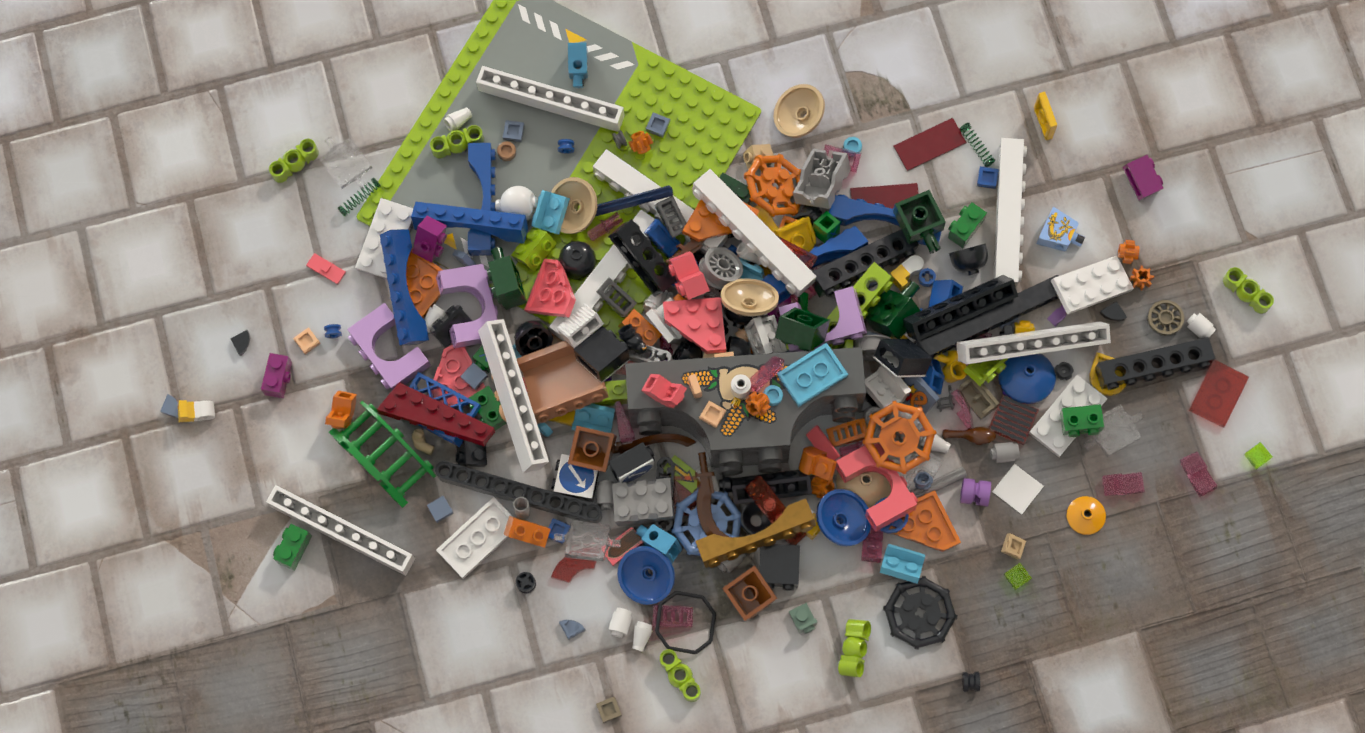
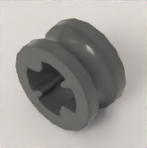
(619, 139)

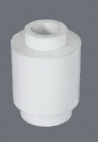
(1200, 326)
(740, 392)
(620, 622)

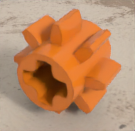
(640, 142)
(1128, 251)
(1139, 273)
(757, 404)
(821, 486)

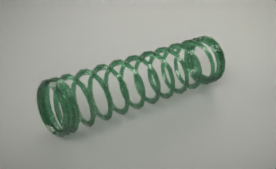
(966, 127)
(344, 212)

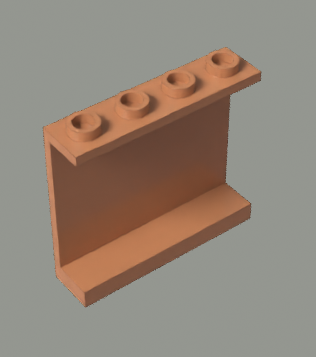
(558, 382)

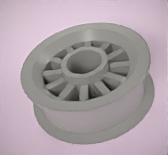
(720, 267)
(869, 345)

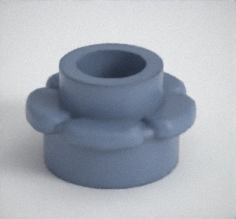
(923, 476)

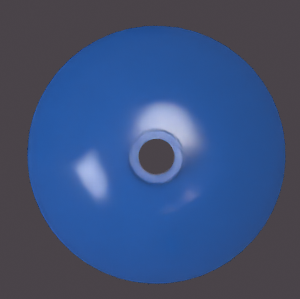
(1026, 386)
(850, 512)
(636, 580)

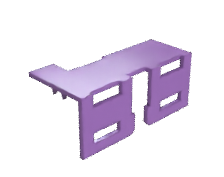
(1057, 316)

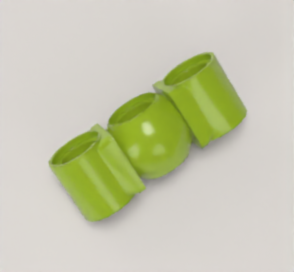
(448, 141)
(299, 152)
(1256, 295)
(854, 648)
(676, 666)

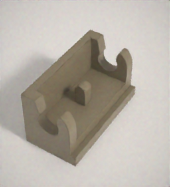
(978, 398)

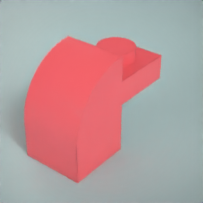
(664, 391)

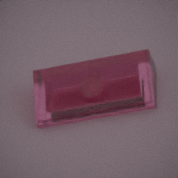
(766, 373)

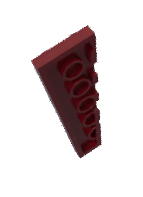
(423, 410)

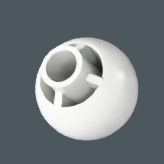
(517, 201)

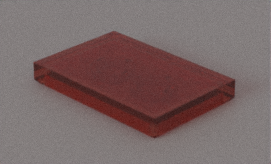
(1218, 393)

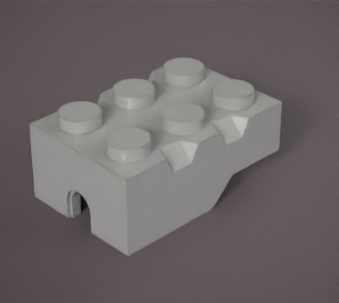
(821, 178)
(643, 502)

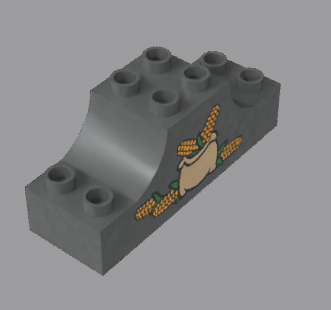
(740, 435)

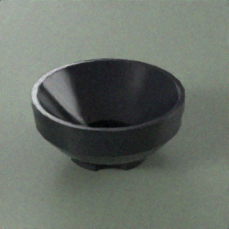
(750, 510)

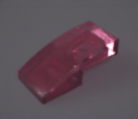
(965, 413)
(1197, 474)
(1123, 484)
(872, 547)

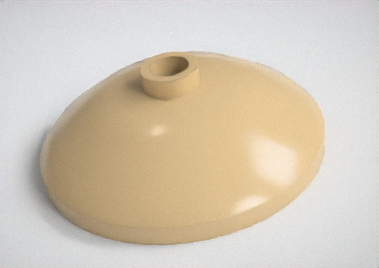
(793, 106)
(580, 194)
(749, 297)
(870, 492)

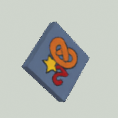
(920, 395)

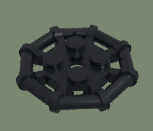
(914, 622)

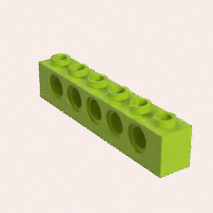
(873, 274)

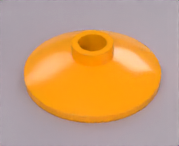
(1081, 523)

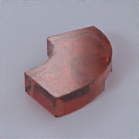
(569, 567)

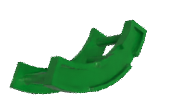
(368, 462)

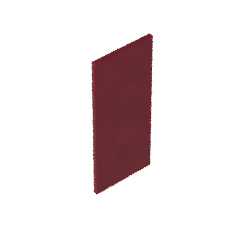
(930, 144)
(886, 194)

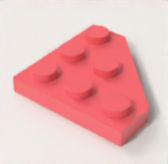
(551, 291)
(698, 322)
(451, 367)

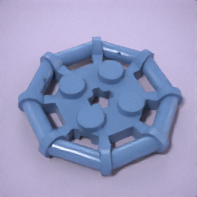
(694, 526)

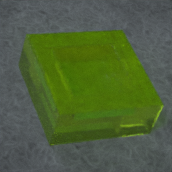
(1258, 455)
(1017, 576)

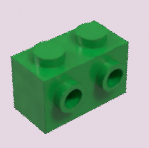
(966, 226)
(489, 408)
(1082, 420)
(292, 546)

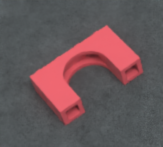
(900, 500)

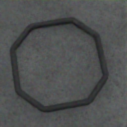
(659, 617)

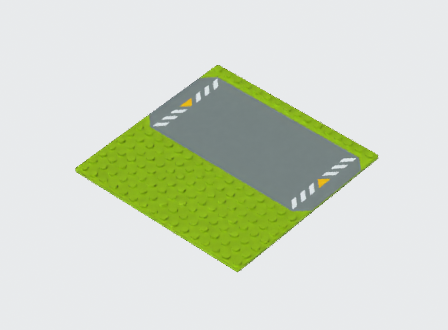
(532, 43)

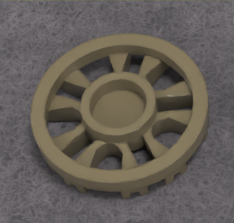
(1165, 317)

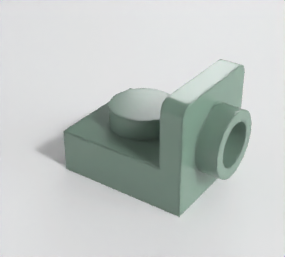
(803, 618)

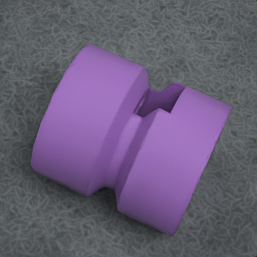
(975, 492)

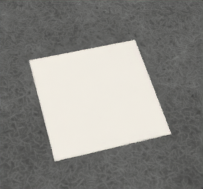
(1018, 489)

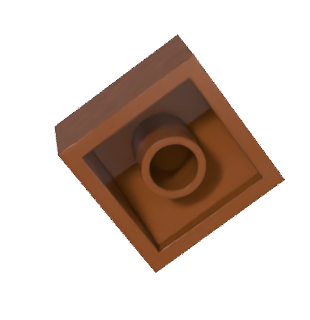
(592, 449)
(750, 593)

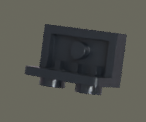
(441, 327)
(471, 454)

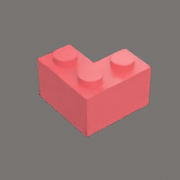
(688, 276)

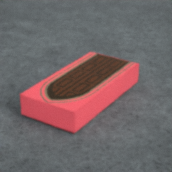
(629, 540)

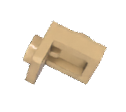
(754, 150)

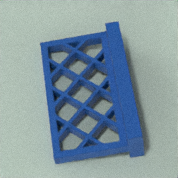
(454, 440)

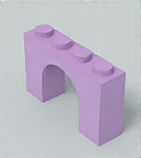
(474, 281)
(850, 319)
(365, 335)

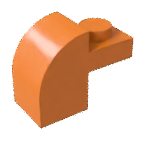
(342, 410)
(815, 462)

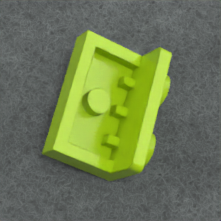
(535, 248)
(985, 371)

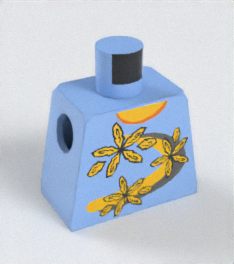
(1059, 231)

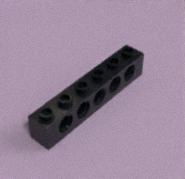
(825, 286)
(960, 307)
(1199, 348)

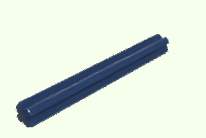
(634, 200)

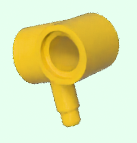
(952, 363)

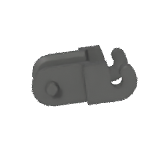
(950, 404)

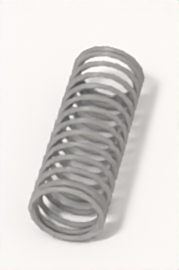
(521, 502)

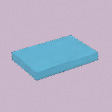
(812, 374)

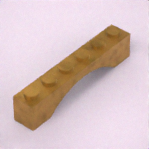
(794, 519)

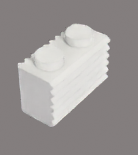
(579, 325)

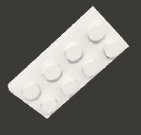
(387, 217)
(1092, 284)
(1049, 428)
(476, 538)

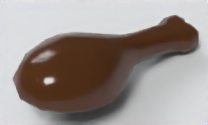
(976, 435)

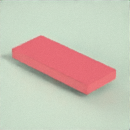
(326, 268)
(821, 442)

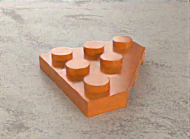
(706, 224)
(422, 283)
(930, 524)

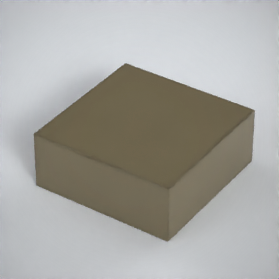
(608, 709)

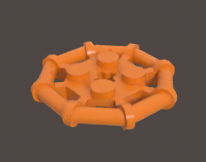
(767, 190)
(909, 443)

